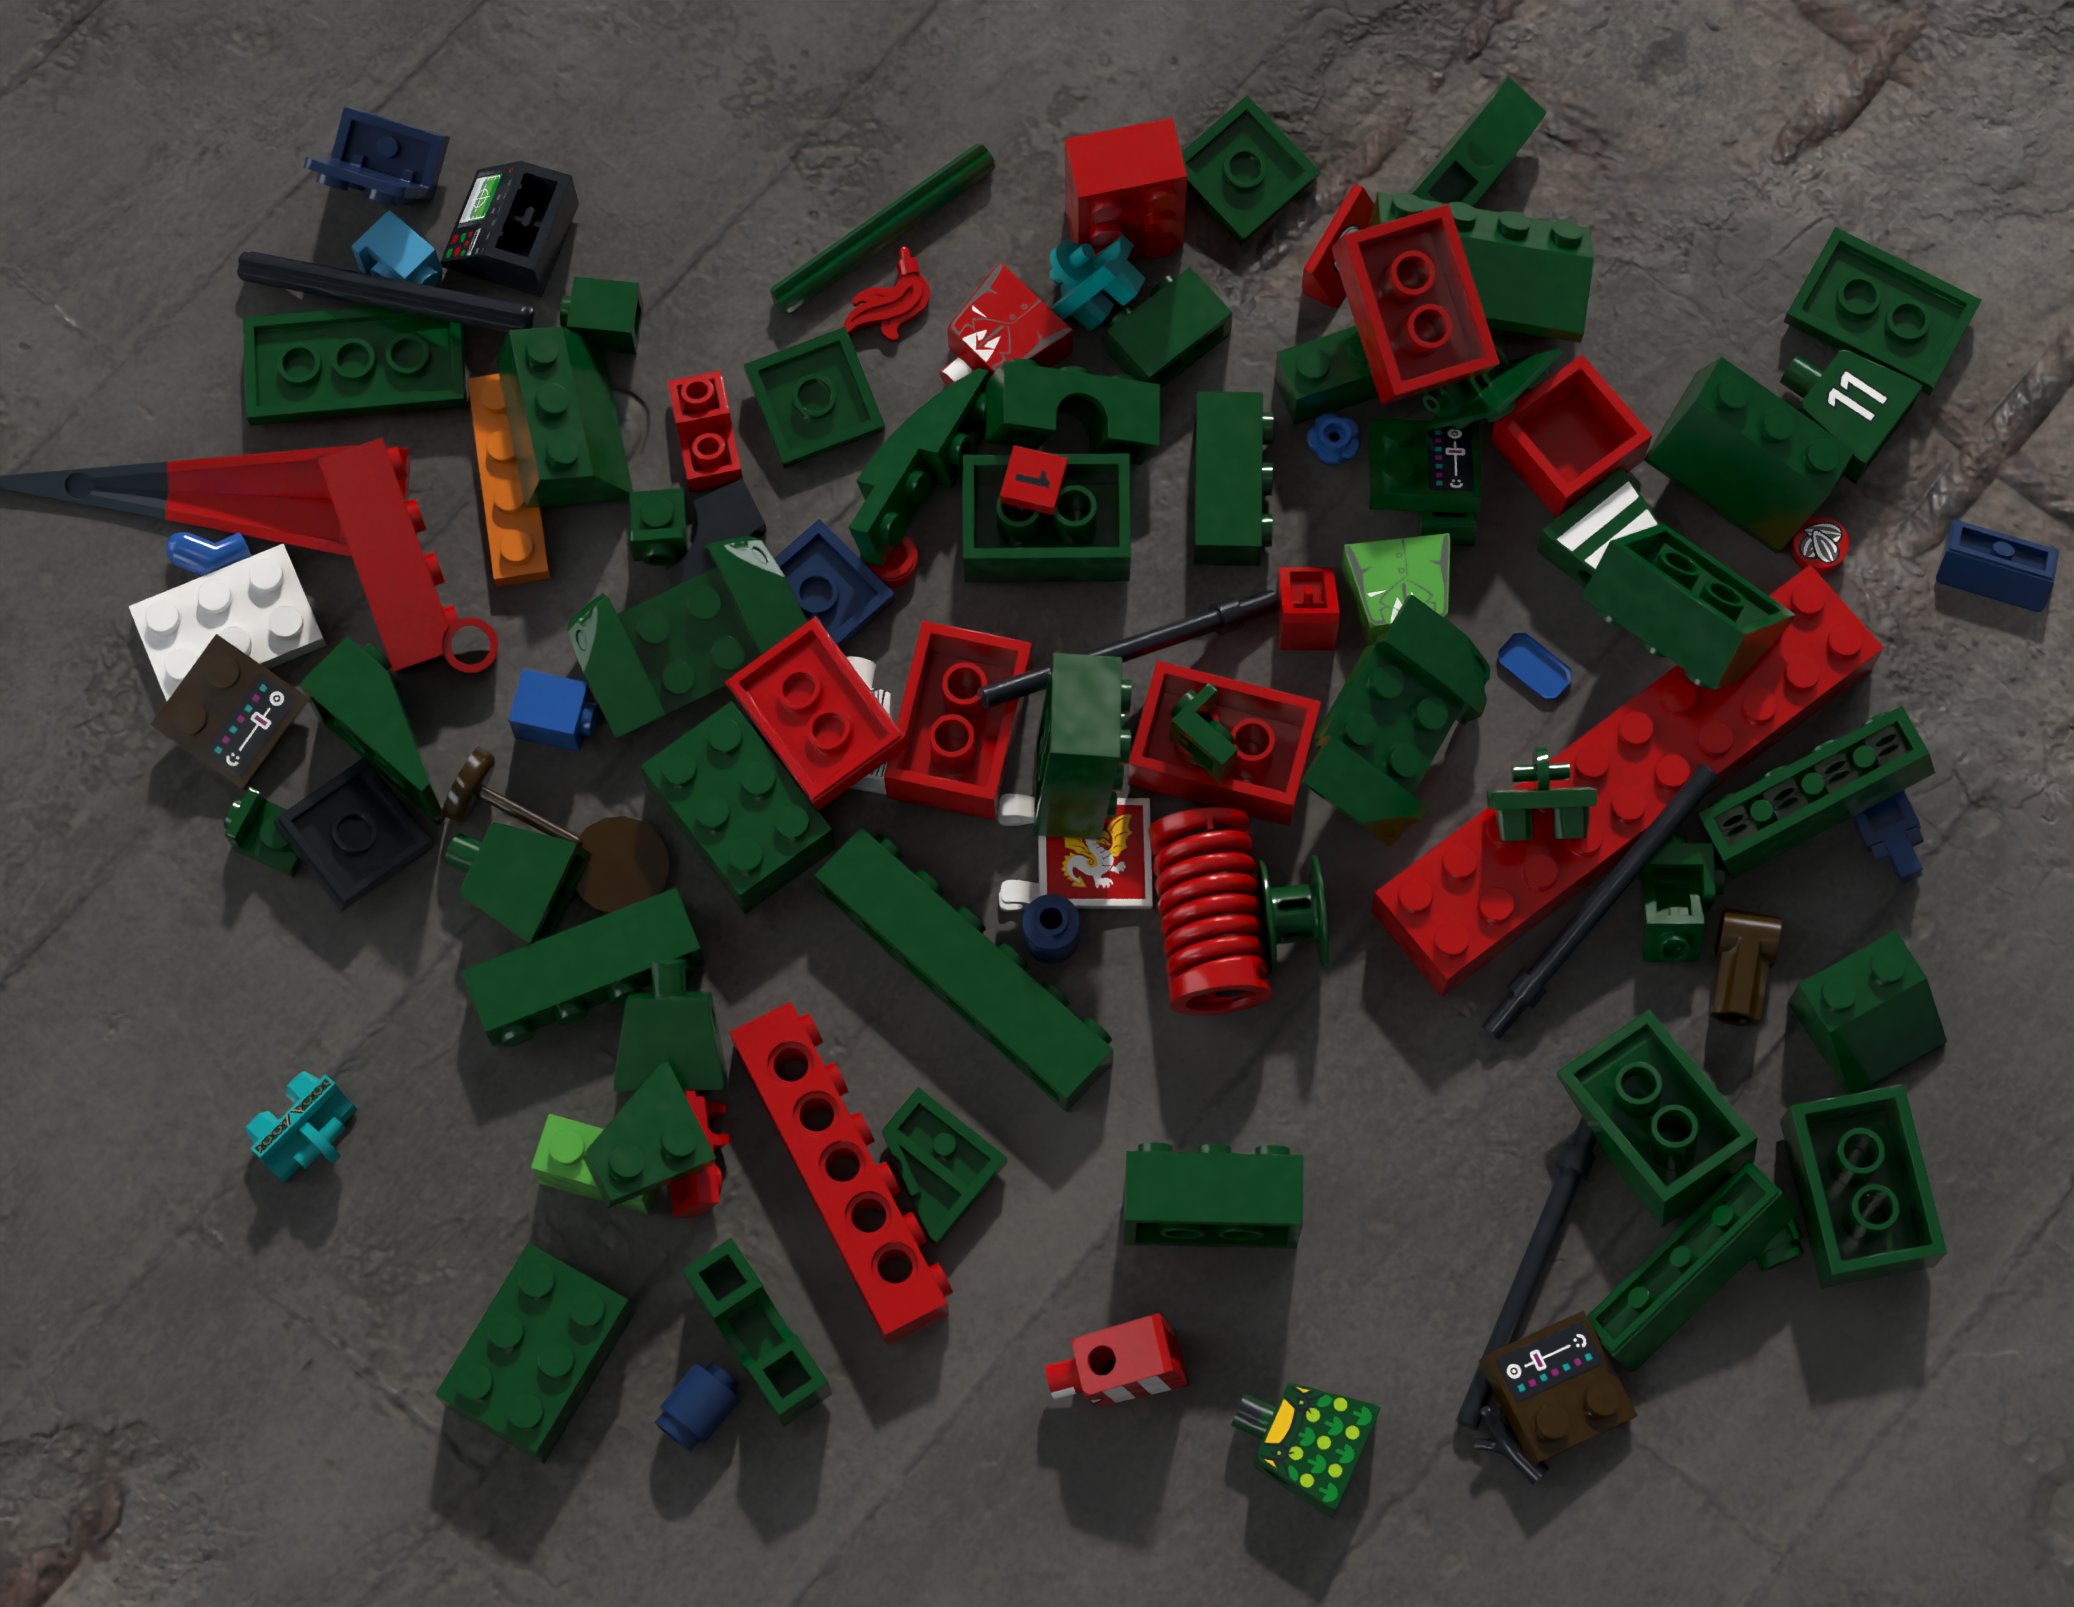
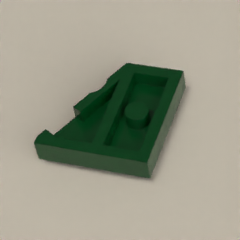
(648, 1142)
(939, 1162)

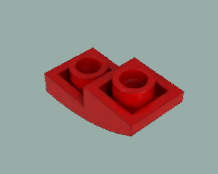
(705, 431)

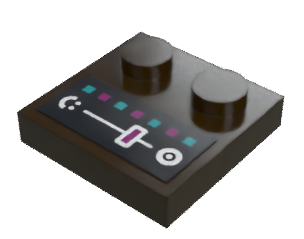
(230, 711)
(1557, 1388)

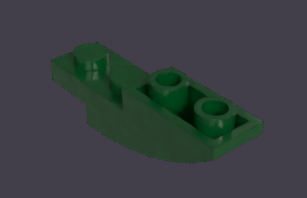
(1481, 147)
(916, 456)

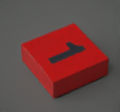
(1033, 480)

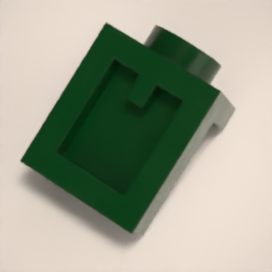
(658, 526)
(1202, 741)
(253, 834)
(1671, 917)

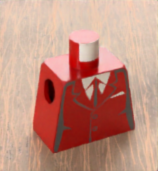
(1004, 324)

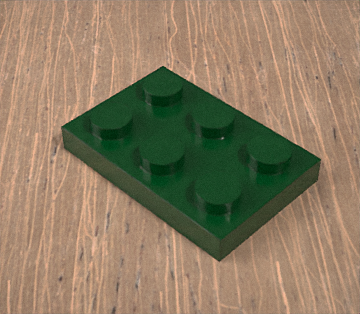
(1882, 309)

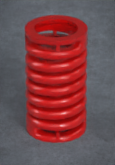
(1209, 911)

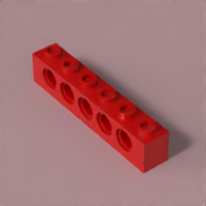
(894, 1307)

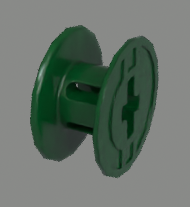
(1293, 914)

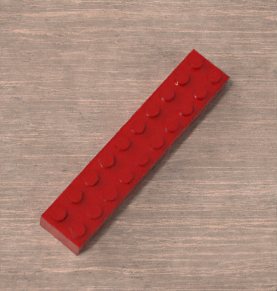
(1485, 893)

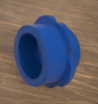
(1334, 452)

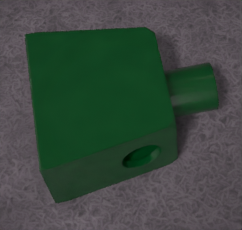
(519, 877)
(671, 1028)

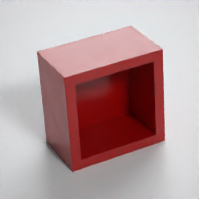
(1570, 436)

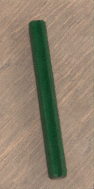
(882, 228)

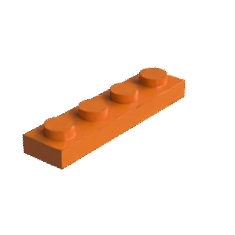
(513, 530)

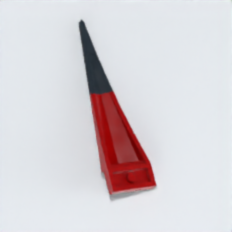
(255, 494)

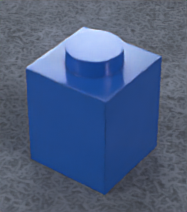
(553, 710)

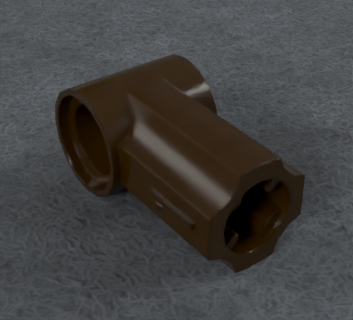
(1745, 951)

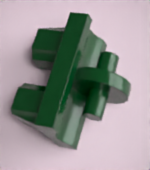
(1568, 805)

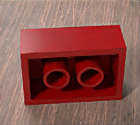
(1129, 186)
(1415, 304)
(1269, 730)
(957, 746)

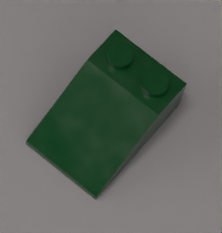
(361, 706)
(1658, 1117)

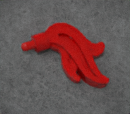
(891, 305)

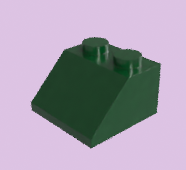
(1870, 1013)

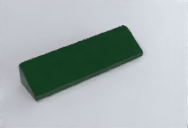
(1691, 1266)

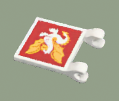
(1086, 871)

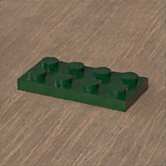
(350, 364)

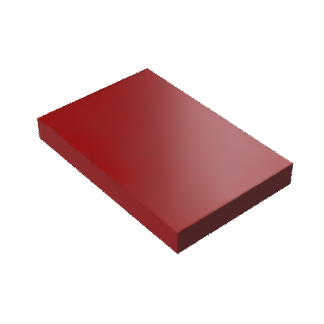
(817, 713)

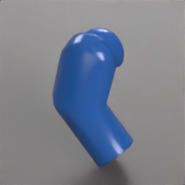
(204, 556)

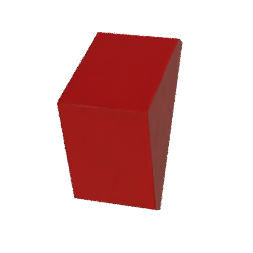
(1307, 608)

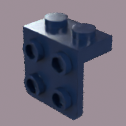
(385, 156)

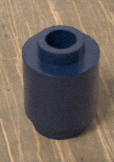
(1046, 944)
(697, 1405)

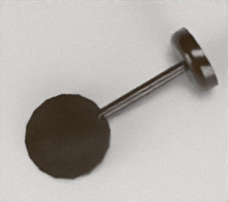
(627, 854)

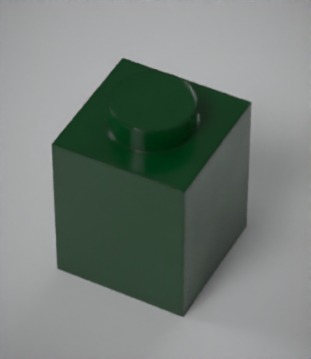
(604, 313)

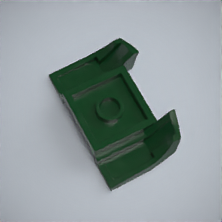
(685, 637)
(1396, 719)

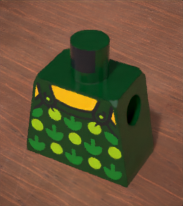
(1309, 1441)

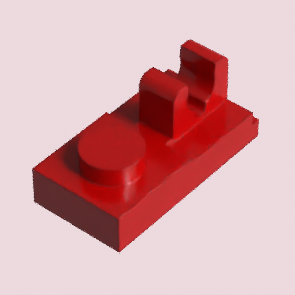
(702, 1189)

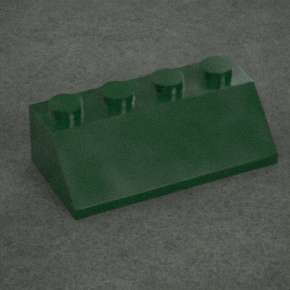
(1525, 269)

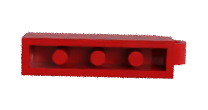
(390, 559)

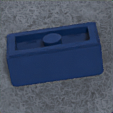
(1997, 566)

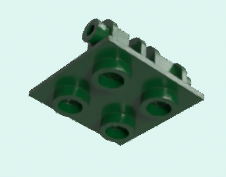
(1489, 394)

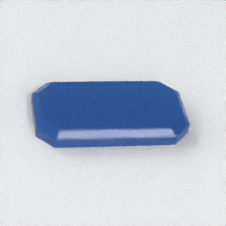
(1534, 666)

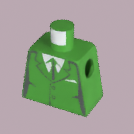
(1390, 570)

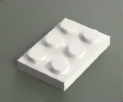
(248, 603)

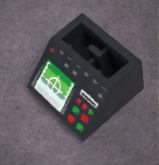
(513, 226)

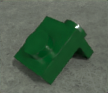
(1685, 857)

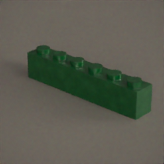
(965, 968)

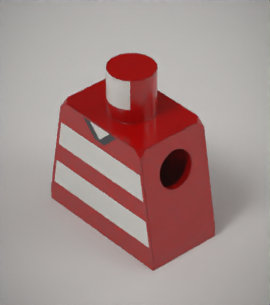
(1145, 1364)

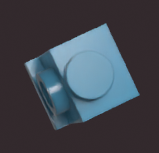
(397, 253)

